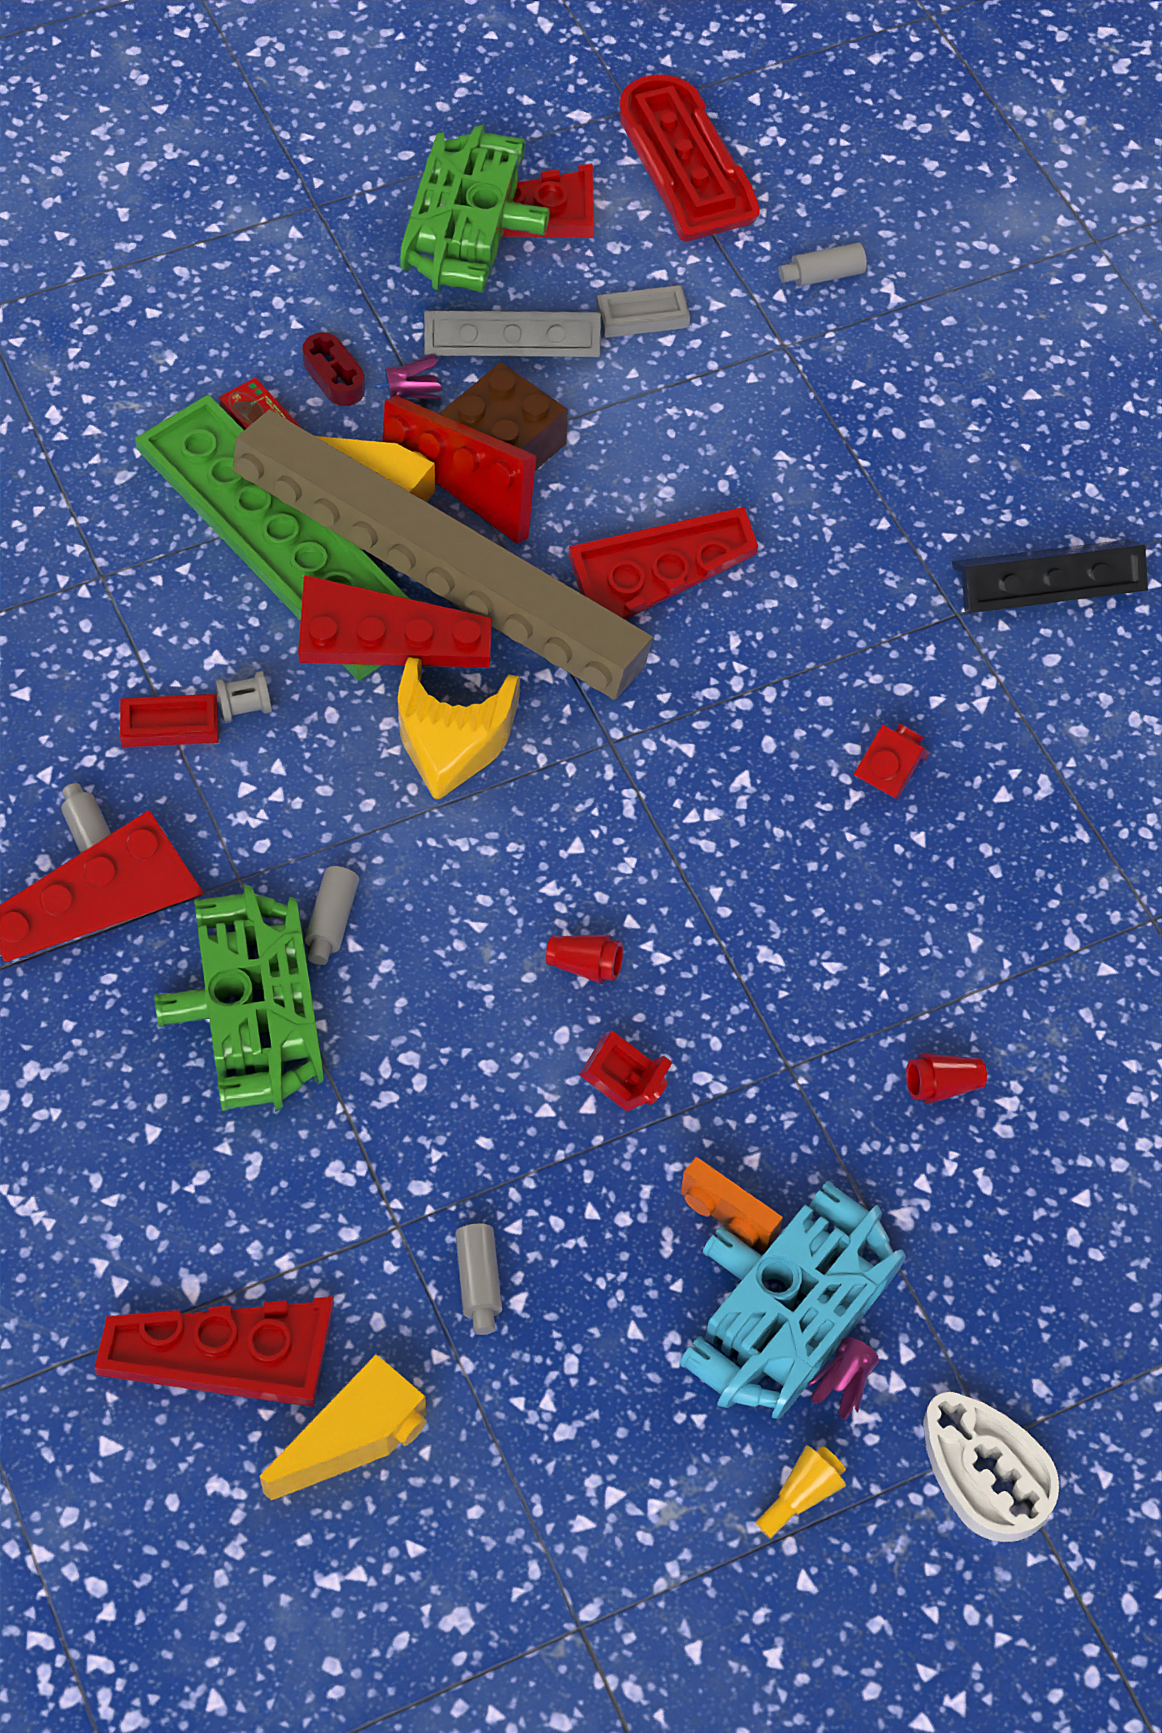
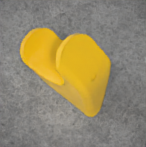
(452, 741)

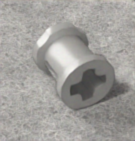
(243, 696)

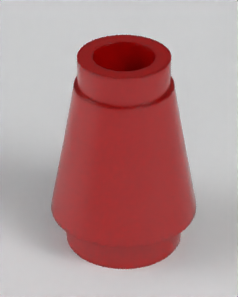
(586, 956)
(943, 1076)

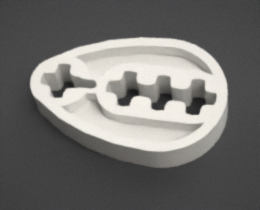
(971, 1492)

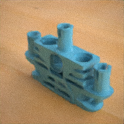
(818, 1324)

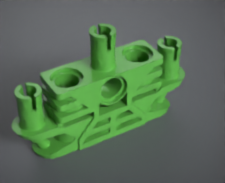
(466, 207)
(236, 1026)

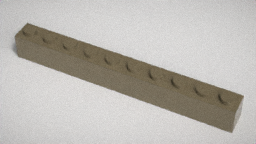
(442, 554)

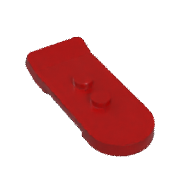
(686, 157)

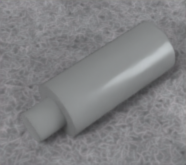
(825, 265)
(83, 817)
(330, 913)
(479, 1276)

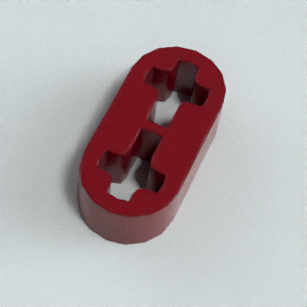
(326, 373)

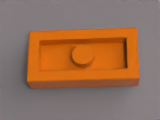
(742, 1213)

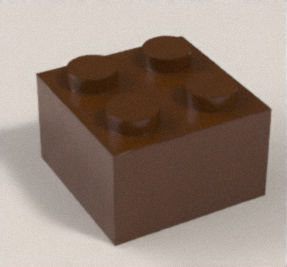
(513, 412)

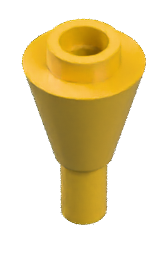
(810, 1482)

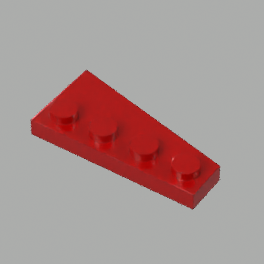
(568, 201)
(469, 464)
(656, 563)
(383, 629)
(102, 886)
(237, 1352)

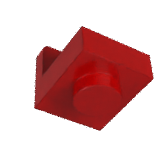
(892, 759)
(625, 1072)

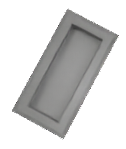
(643, 311)

